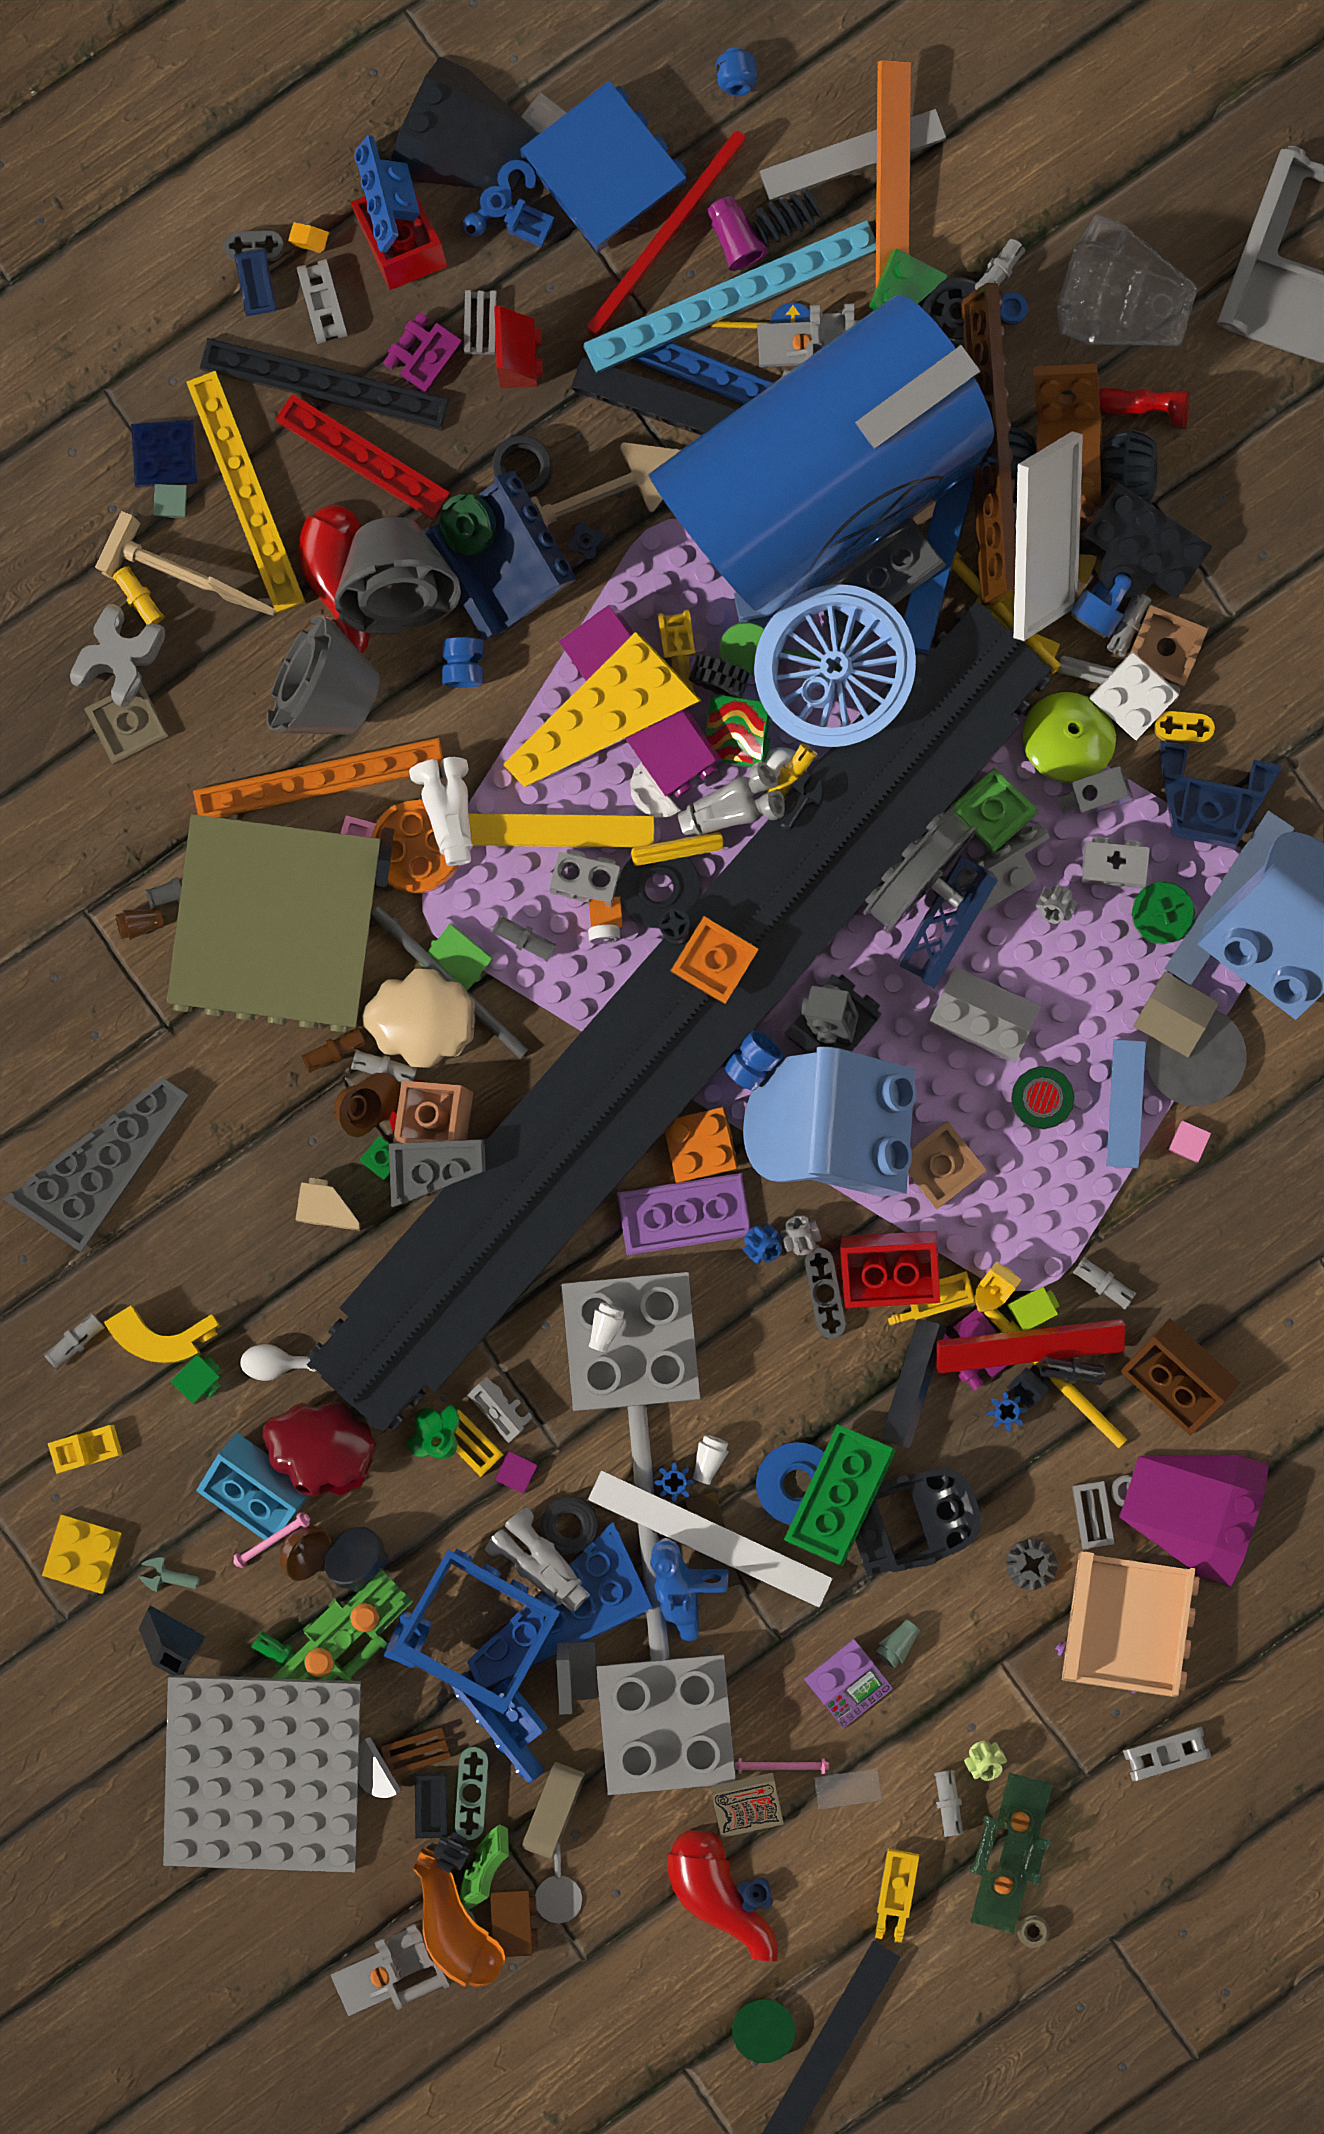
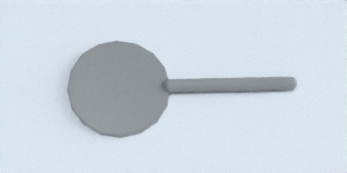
(558, 1896)

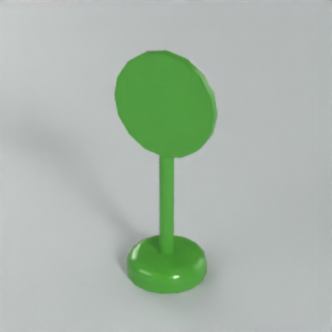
(741, 642)

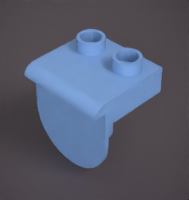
(1276, 926)
(833, 1122)

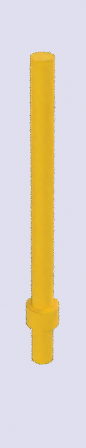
(1004, 613)
(1066, 1388)

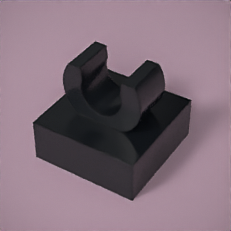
(1029, 1386)

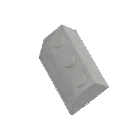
(984, 1015)

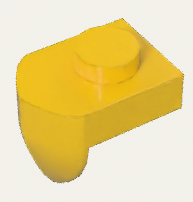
(995, 1287)

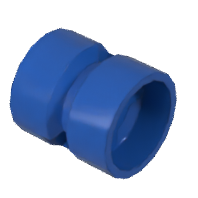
(462, 662)
(750, 1063)

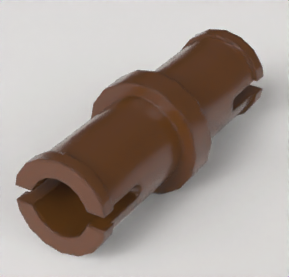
(333, 1050)

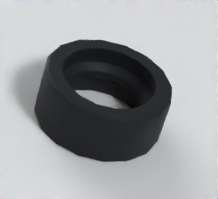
(535, 446)

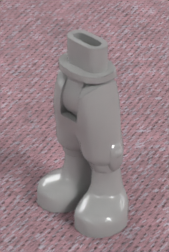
(544, 1565)

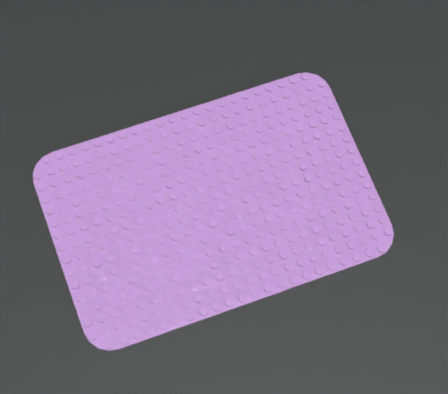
(1086, 974)

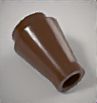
(138, 922)

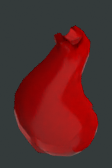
(322, 558)
(706, 1890)

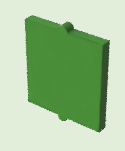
(459, 956)

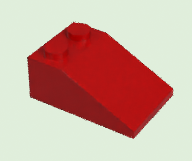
(411, 255)
(516, 349)

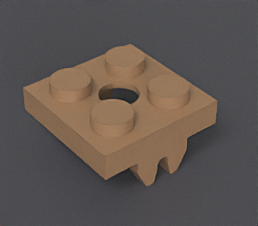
(1184, 633)

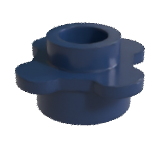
(590, 548)
(759, 1886)

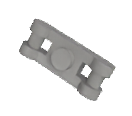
(321, 301)
(1167, 1754)

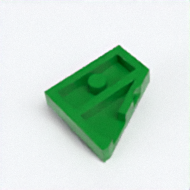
(905, 277)

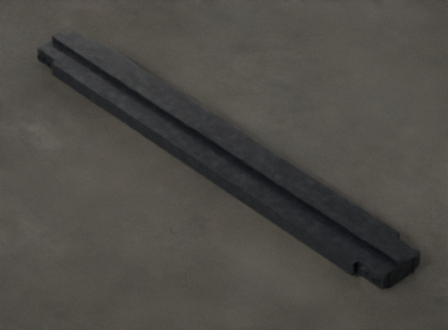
(666, 1037)

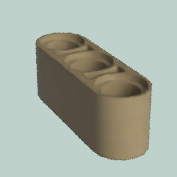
(553, 1810)

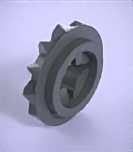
(1034, 1549)

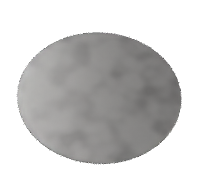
(1208, 1072)

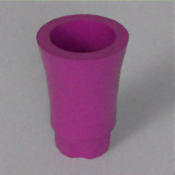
(736, 234)

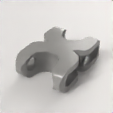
(117, 655)

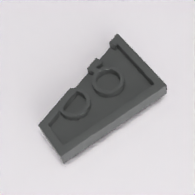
(430, 1166)

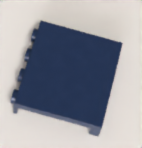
(519, 567)

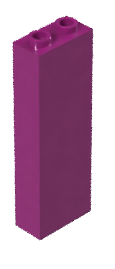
(671, 749)

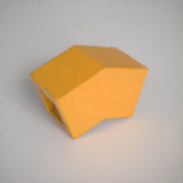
(308, 237)

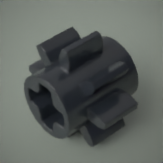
(451, 1852)

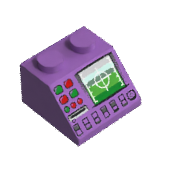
(848, 1683)

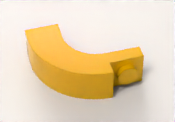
(140, 1341)

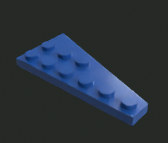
(613, 1600)

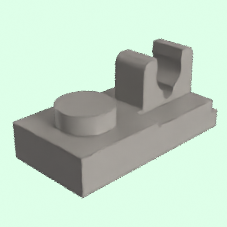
(494, 1406)

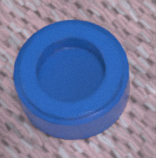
(1013, 309)

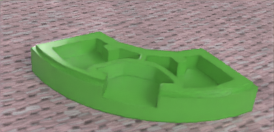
(477, 1881)

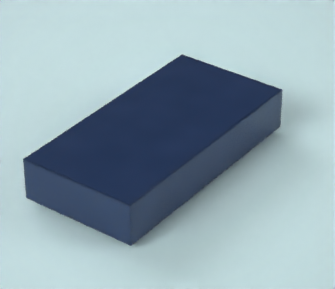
(255, 282)

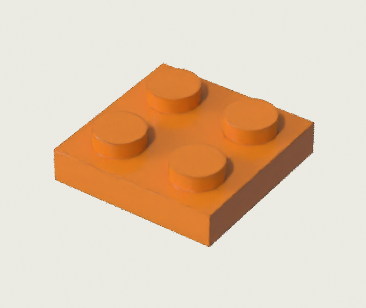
(714, 960)
(701, 1145)

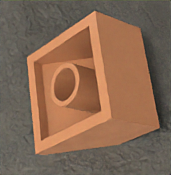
(432, 1112)

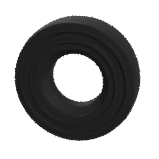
(577, 1507)

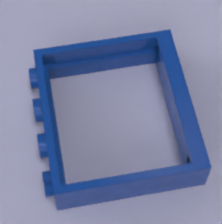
(491, 1577)

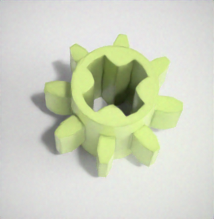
(985, 1760)

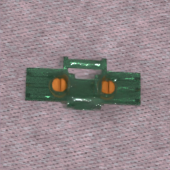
(1021, 1856)

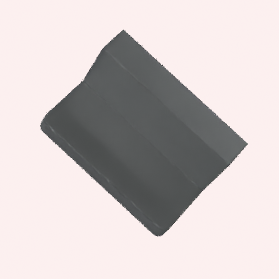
(576, 1673)

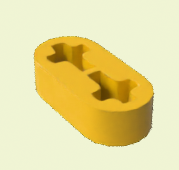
(1183, 735)

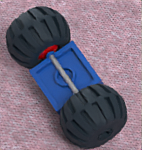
(1126, 457)

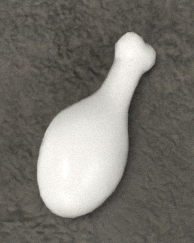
(269, 1362)

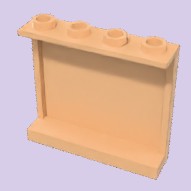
(1130, 1625)

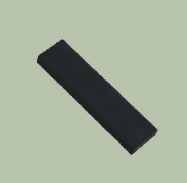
(913, 1383)

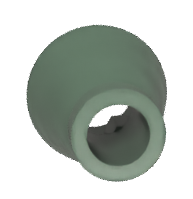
(898, 1644)

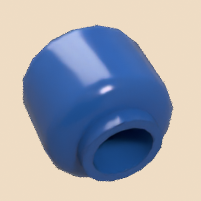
(736, 71)

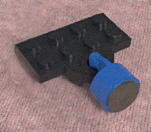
(1136, 551)

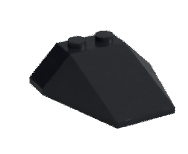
(460, 131)

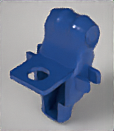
(679, 1587)

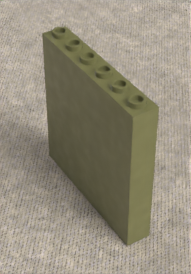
(273, 922)

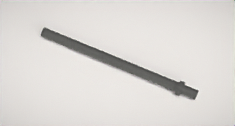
(391, 926)

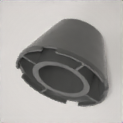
(394, 579)
(323, 684)

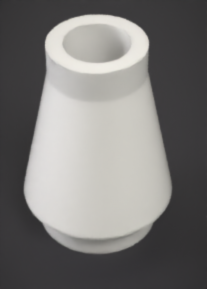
(605, 1326)
(709, 1458)

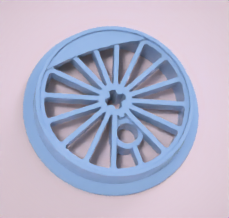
(876, 616)

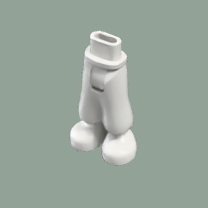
(446, 806)

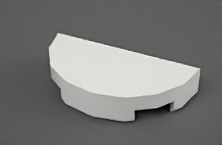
(649, 796)

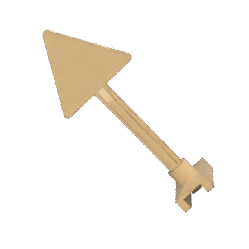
(641, 461)
(121, 546)

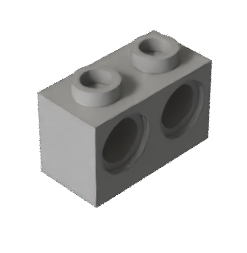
(583, 887)

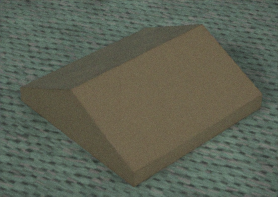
(1176, 1014)

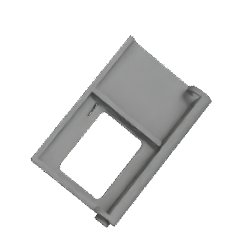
(1271, 295)

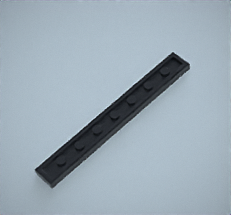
(324, 384)
(833, 2041)

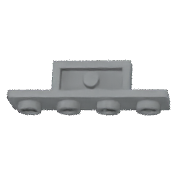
(1007, 864)

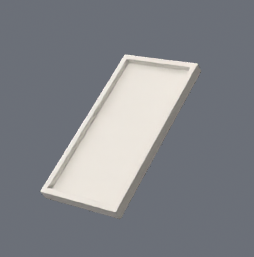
(1047, 535)

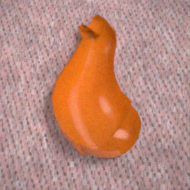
(449, 1932)

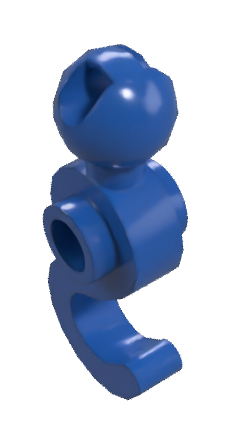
(497, 199)

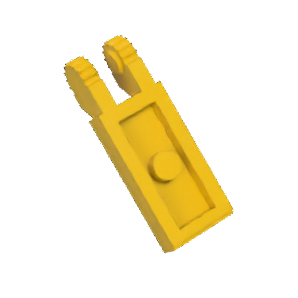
(954, 1293)
(896, 1890)

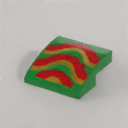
(738, 730)

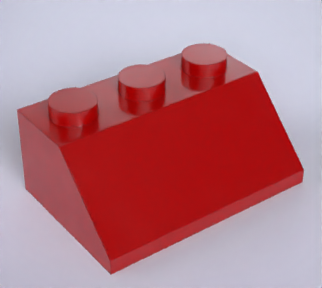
(890, 1269)

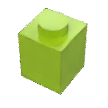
(1034, 1308)

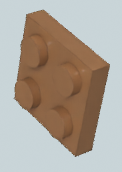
(943, 1165)

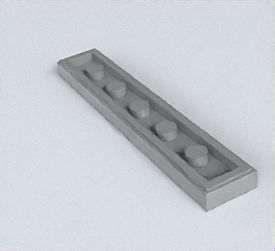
(843, 158)

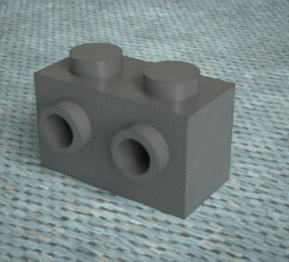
(830, 1014)

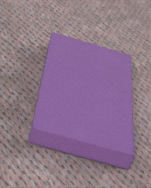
(684, 1214)

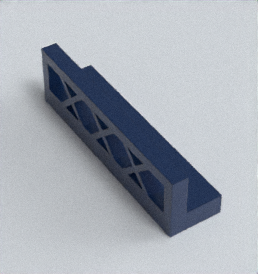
(957, 928)

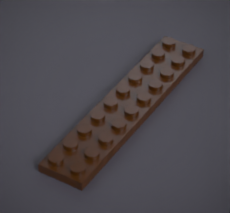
(993, 496)

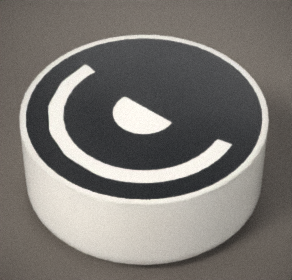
(604, 934)

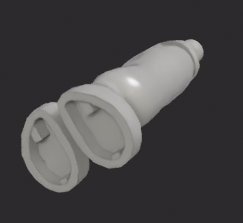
(735, 803)

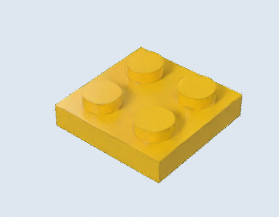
(82, 1554)

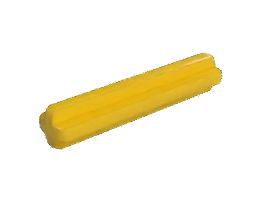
(677, 848)

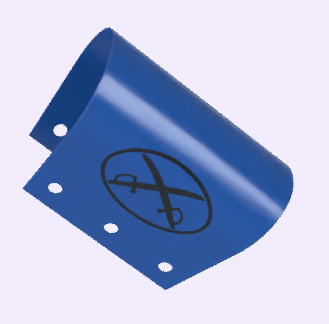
(793, 484)

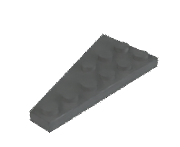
(88, 1178)

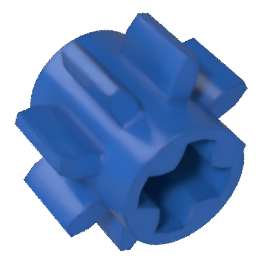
(763, 1244)
(1015, 1411)
(667, 1489)

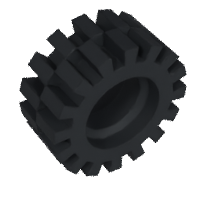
(719, 676)

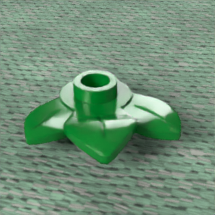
(434, 1433)

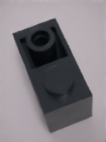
(169, 1642)

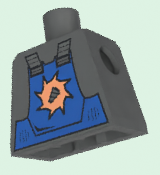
(1111, 788)

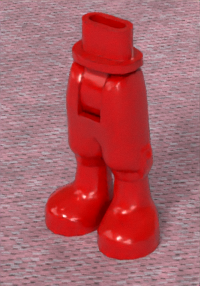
(1143, 401)

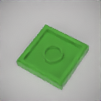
(995, 809)

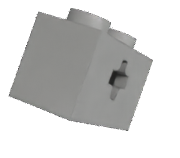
(1099, 871)

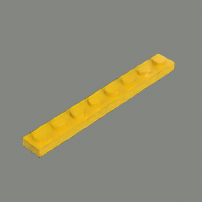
(245, 492)

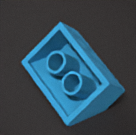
(250, 1488)

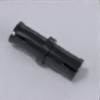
(1072, 1370)

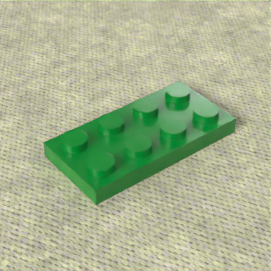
(840, 1495)

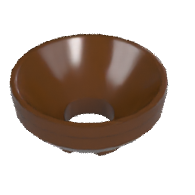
(308, 1556)

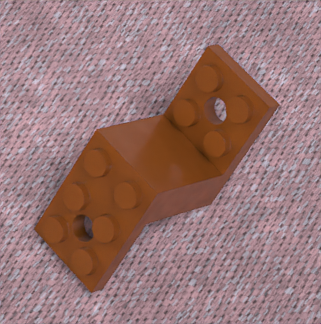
(1077, 413)

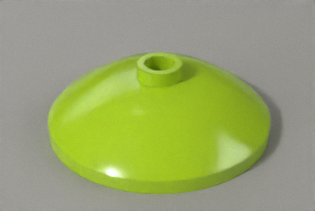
(1056, 750)

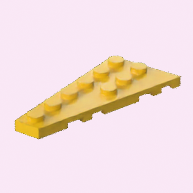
(613, 704)

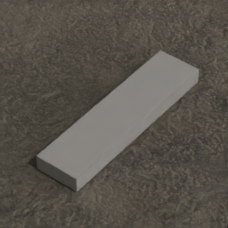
(917, 396)

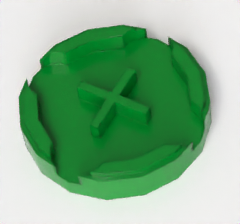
(1163, 913)

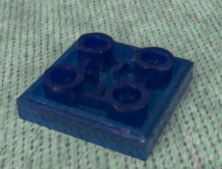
(164, 453)

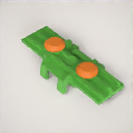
(340, 1626)

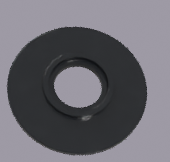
(645, 910)

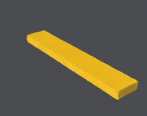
(561, 830)

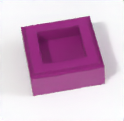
(516, 1472)

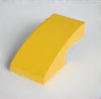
(85, 1449)

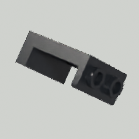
(868, 1013)

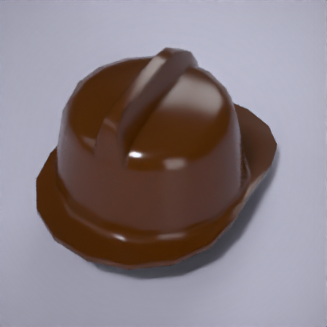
(367, 1103)

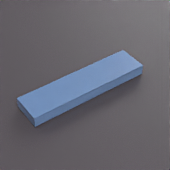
(1125, 1104)

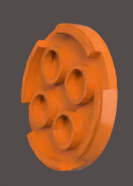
(415, 855)

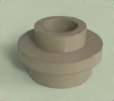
(1040, 1939)

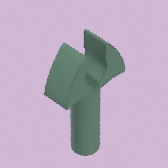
(167, 1576)

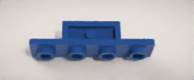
(387, 192)
(511, 1730)

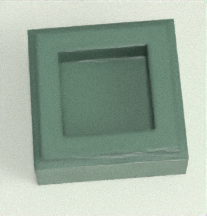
(170, 501)

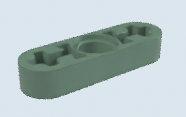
(465, 1768)

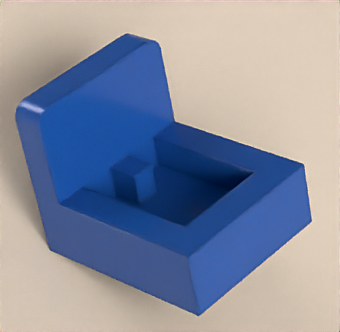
(528, 223)
(416, 1641)

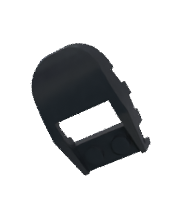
(946, 1514)

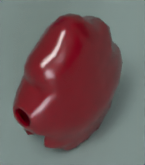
(320, 1448)

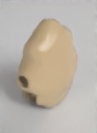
(421, 1018)

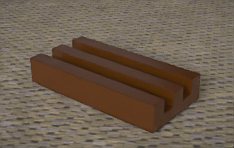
(441, 1744)

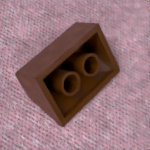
(1180, 1377)

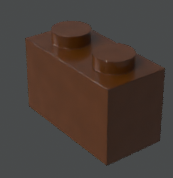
(512, 1921)

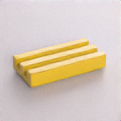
(489, 1462)

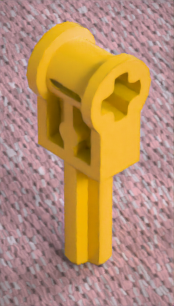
(678, 643)

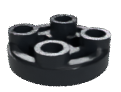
(355, 1558)

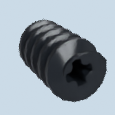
(786, 216)

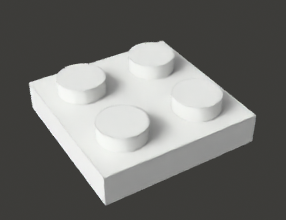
(1134, 695)

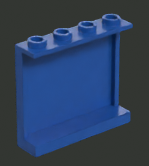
(603, 164)

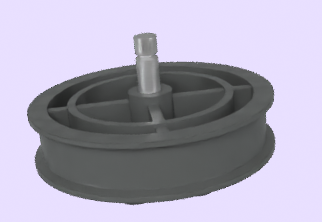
(921, 870)

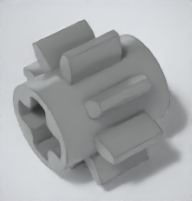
(1056, 904)
(800, 1235)

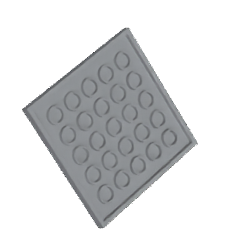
(262, 1773)

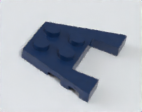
(1208, 809)

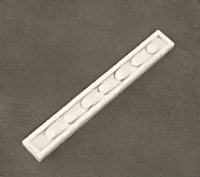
(710, 1539)

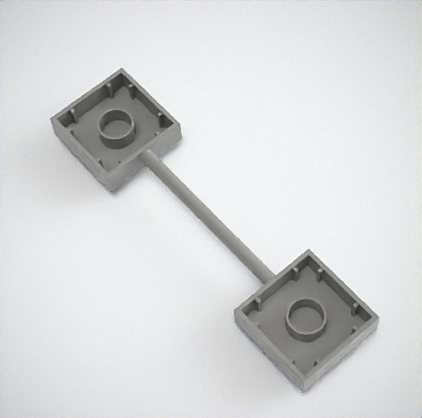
(660, 1716)

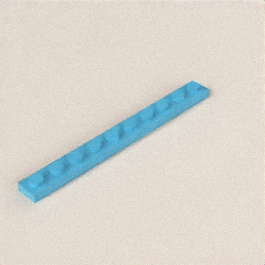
(731, 297)

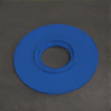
(772, 1474)

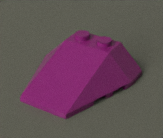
(1198, 1508)

